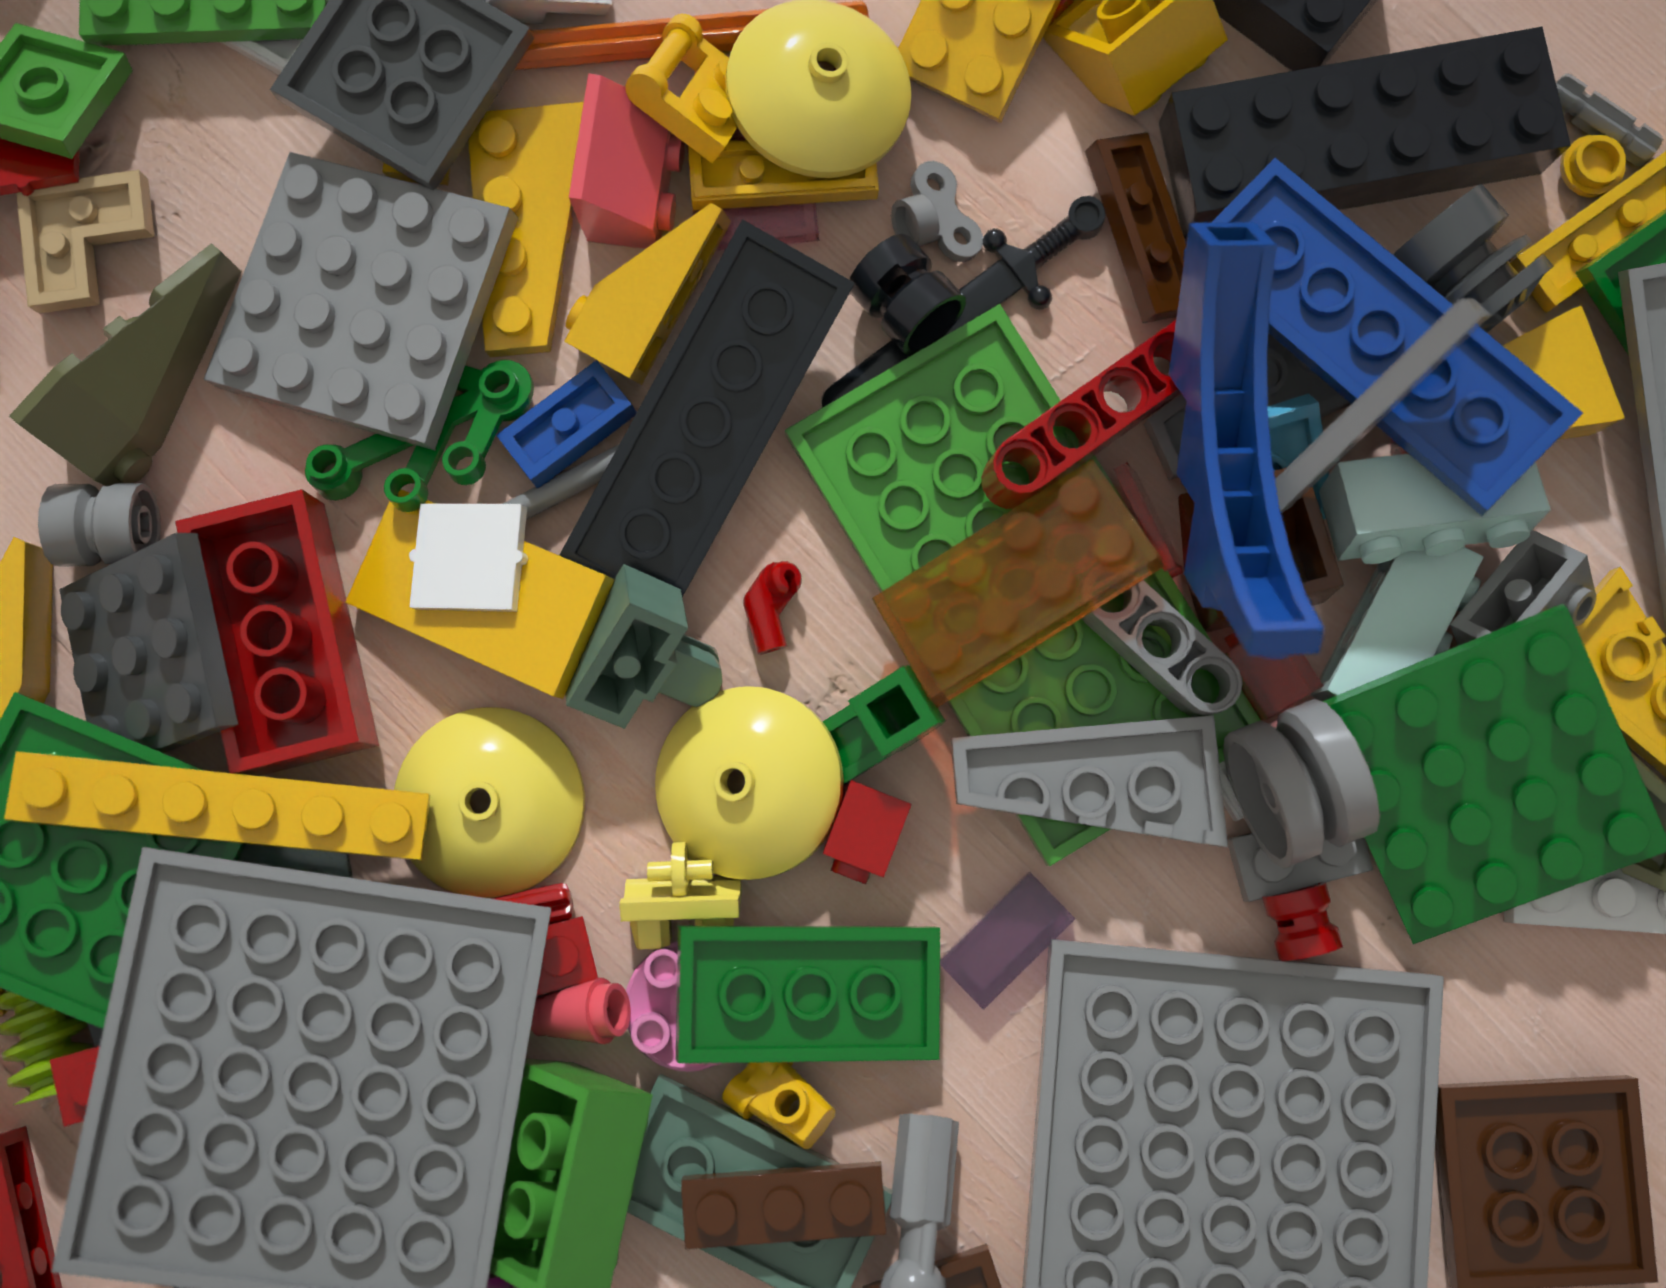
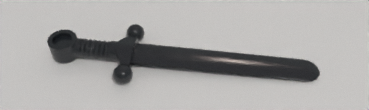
(995, 285)

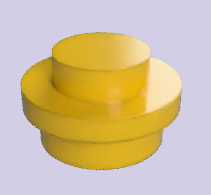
(1593, 165)

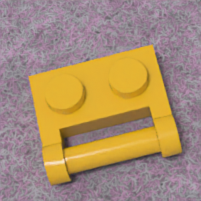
(702, 111)

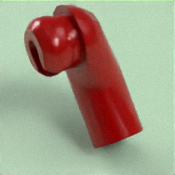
(766, 601)

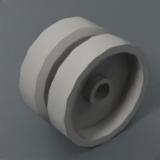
(1301, 783)

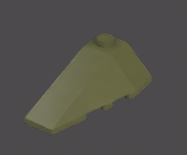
(123, 397)

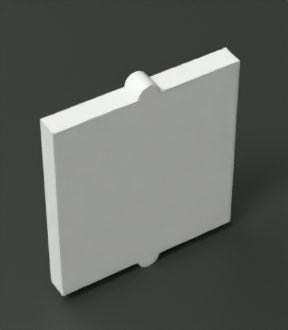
(468, 557)

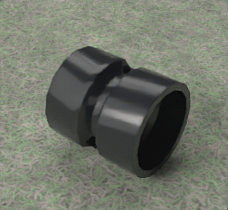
(898, 286)

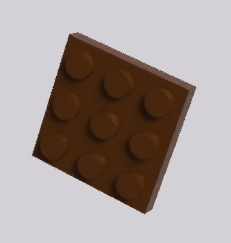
(1545, 1183)

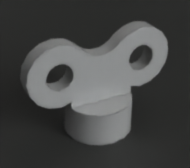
(934, 215)

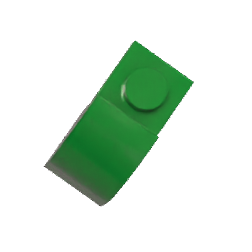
(882, 722)

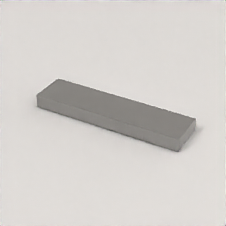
(1379, 400)

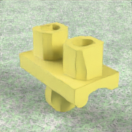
(678, 892)

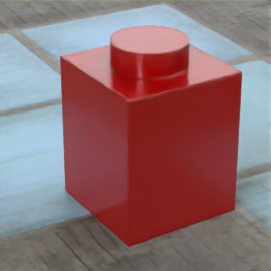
(865, 832)

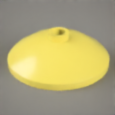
(811, 116)
(788, 789)
(532, 809)

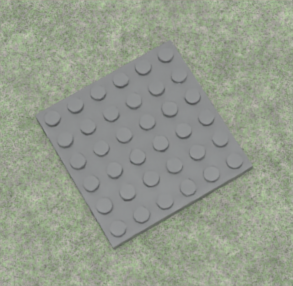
(302, 1082)
(1231, 1122)

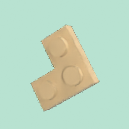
(66, 223)

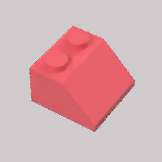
(622, 169)

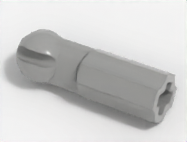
(921, 1197)

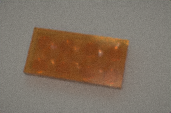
(1016, 583)

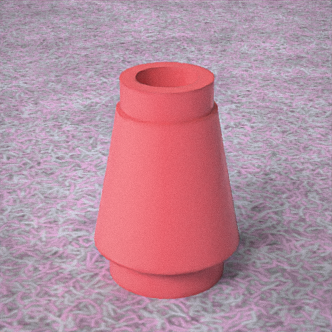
(584, 1012)

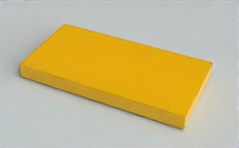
(534, 645)

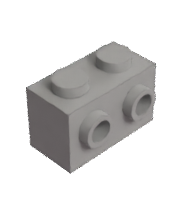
(1527, 582)

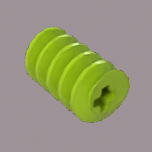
(43, 1037)

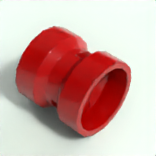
(1303, 923)

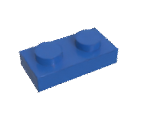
(567, 424)

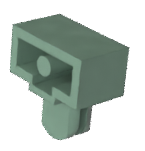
(642, 652)

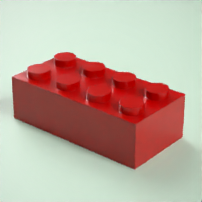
(283, 634)

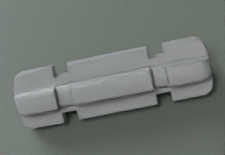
(1602, 117)

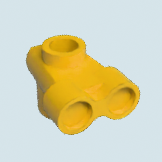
(769, 1091)

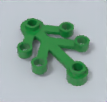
(478, 401)

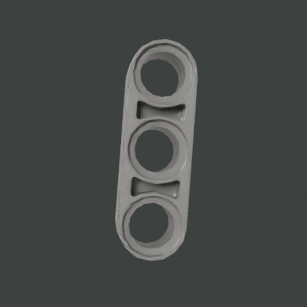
(1188, 651)

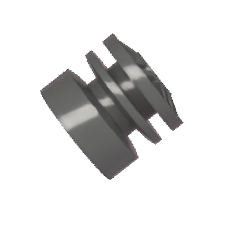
(1462, 262)

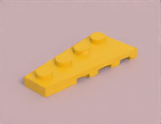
(527, 164)

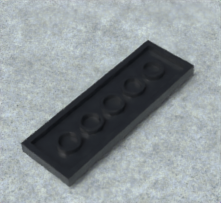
(709, 411)

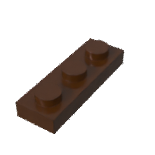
(1141, 221)
(783, 1205)

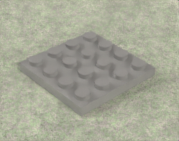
(362, 299)

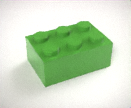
(568, 1177)

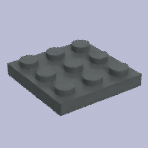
(404, 76)
(150, 647)

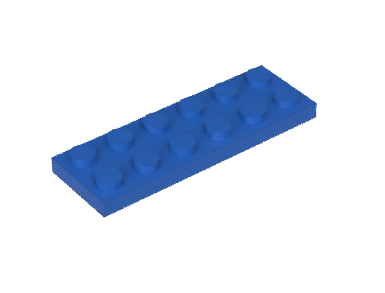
(1358, 309)

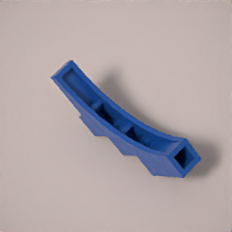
(1219, 364)

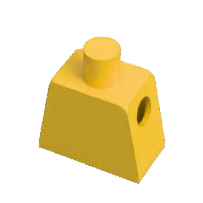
(1571, 363)

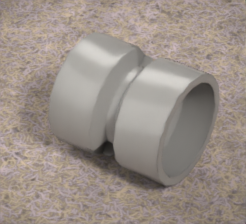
(87, 524)

